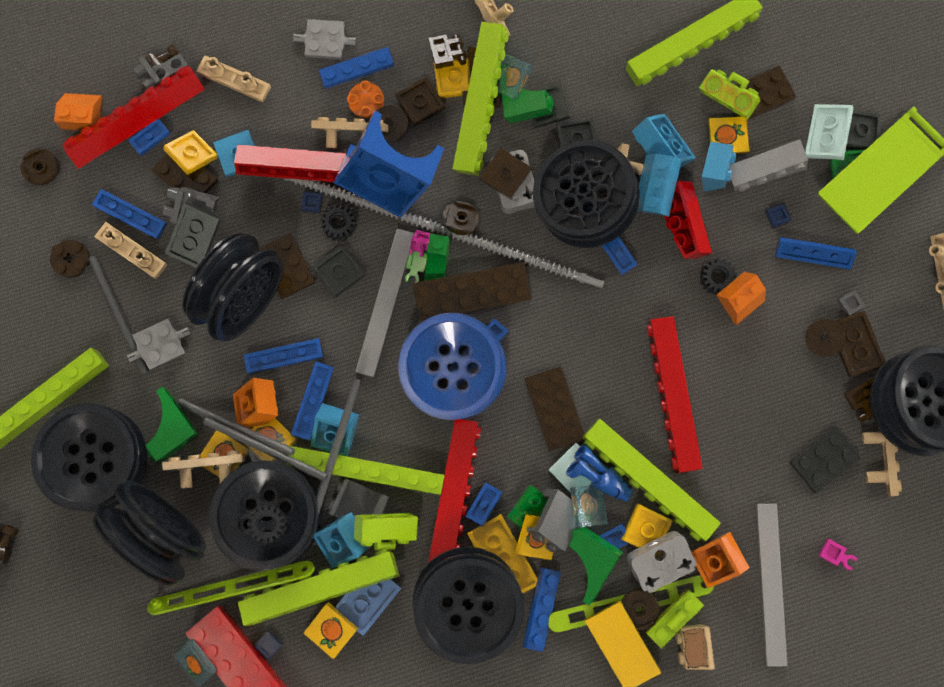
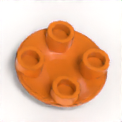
(365, 99)

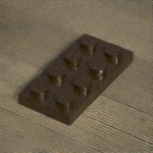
(554, 408)

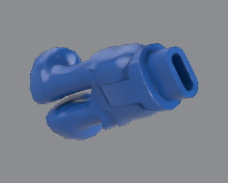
(609, 482)

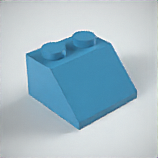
(717, 166)
(326, 427)
(338, 541)

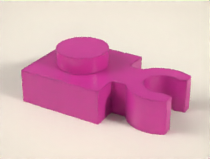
(419, 242)
(835, 554)

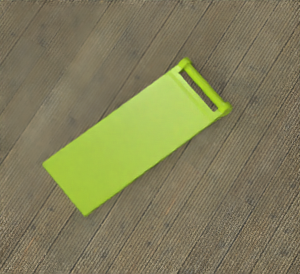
(883, 171)

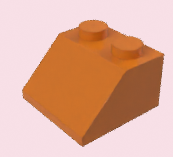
(77, 111)
(742, 296)
(255, 403)
(719, 560)

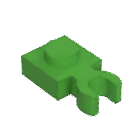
(416, 264)

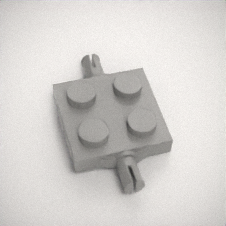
(324, 39)
(158, 344)

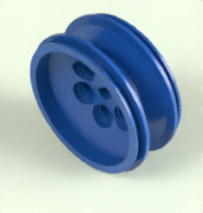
(424, 347)

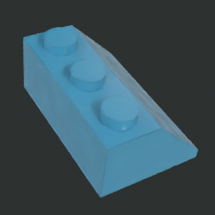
(660, 137)
(658, 184)

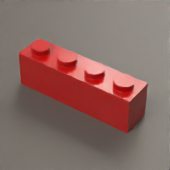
(687, 223)

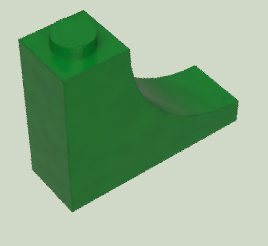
(527, 106)
(437, 257)
(174, 429)
(597, 557)

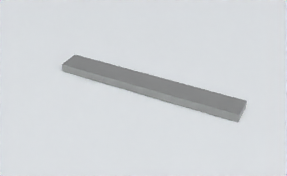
(384, 304)
(771, 585)

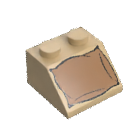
(695, 647)

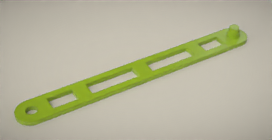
(161, 604)
(560, 621)

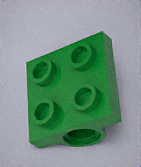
(529, 504)

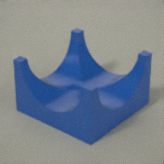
(382, 174)

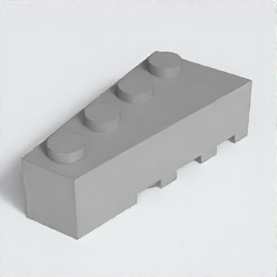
(769, 166)

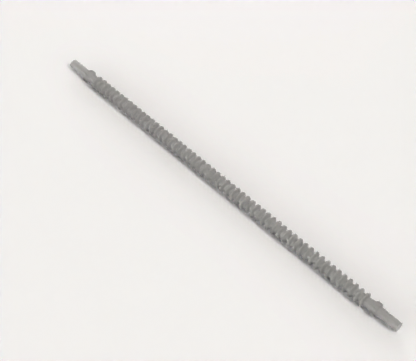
(581, 277)

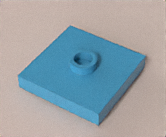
(227, 148)

